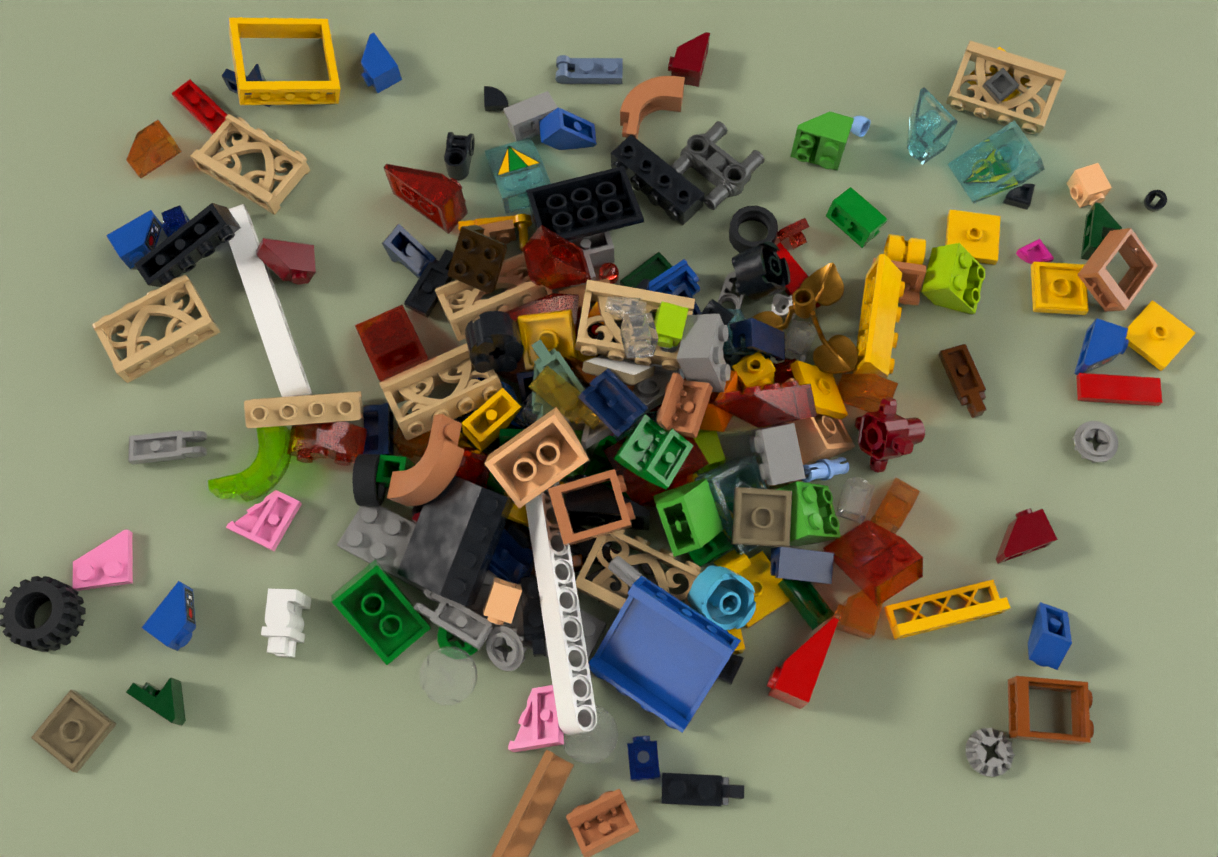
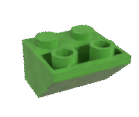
(822, 140)
(811, 514)
(688, 516)

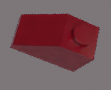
(690, 59)
(288, 260)
(1026, 534)

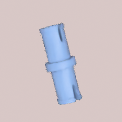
(825, 469)

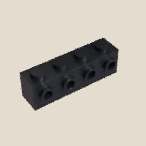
(658, 180)
(188, 245)

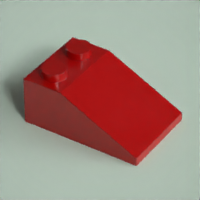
(798, 674)

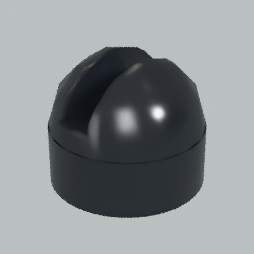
(1150, 197)

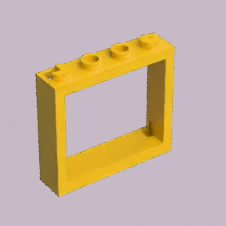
(283, 91)

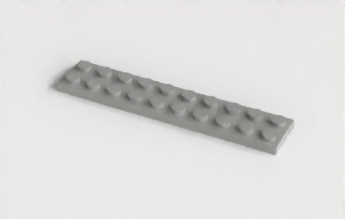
(385, 537)

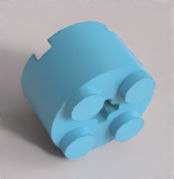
(723, 597)

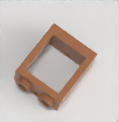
(1100, 282)
(562, 516)

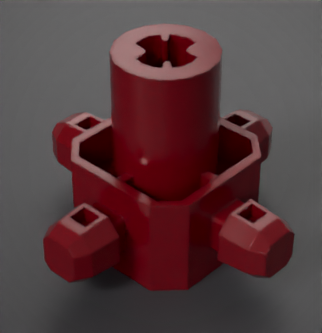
(887, 435)

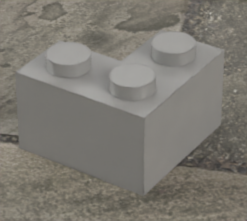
(597, 251)
(702, 351)
(779, 453)

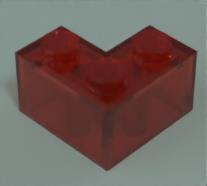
(327, 440)

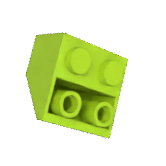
(953, 278)

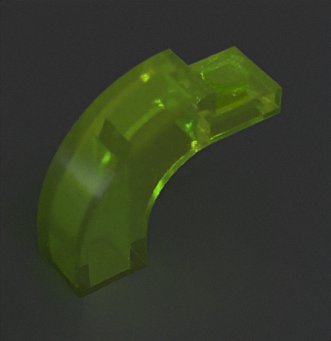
(263, 473)

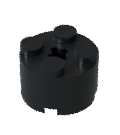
(761, 271)
(494, 342)

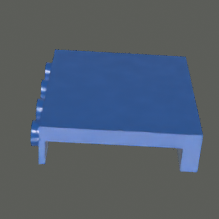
(662, 654)

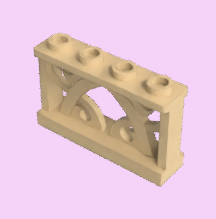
(1036, 72)
(260, 142)
(599, 292)
(466, 300)
(133, 318)
(418, 382)
(303, 409)
(600, 586)

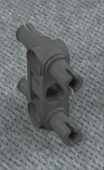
(717, 165)

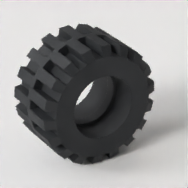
(22, 607)

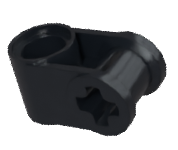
(459, 152)

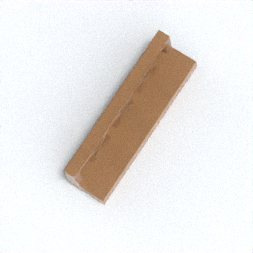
(534, 807)

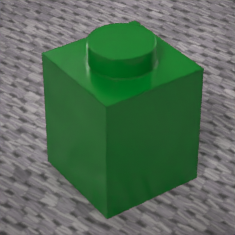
(389, 464)

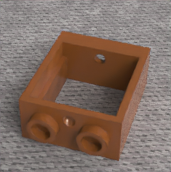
(1020, 717)

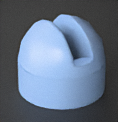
(860, 125)

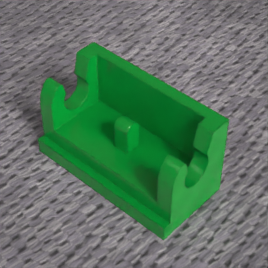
(856, 217)

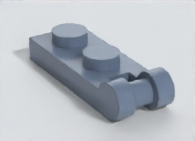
(589, 70)

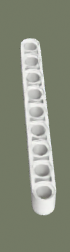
(267, 308)
(561, 619)

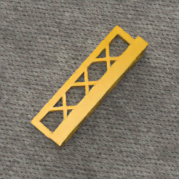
(950, 617)

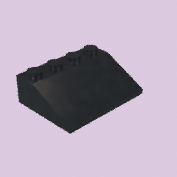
(586, 204)
(456, 540)

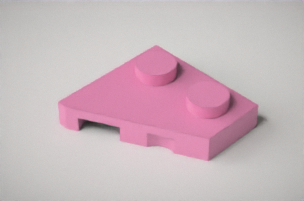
(267, 520)
(105, 565)
(538, 722)

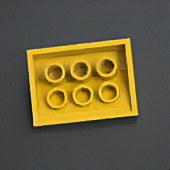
(878, 318)

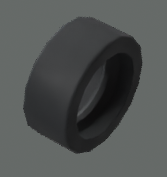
(752, 213)
(365, 488)

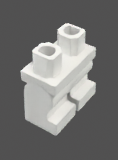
(284, 621)

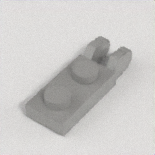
(165, 446)
(457, 619)

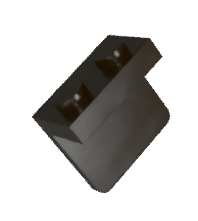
(477, 259)

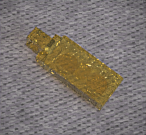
(564, 396)

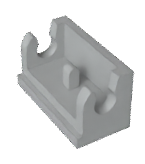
(525, 115)

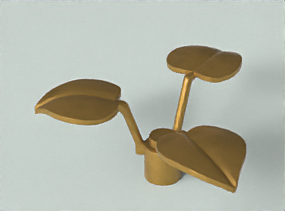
(825, 288)

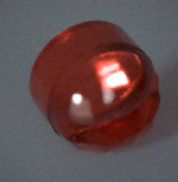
(613, 274)

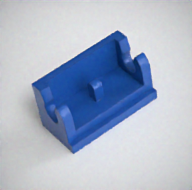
(674, 277)

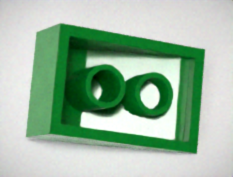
(380, 612)

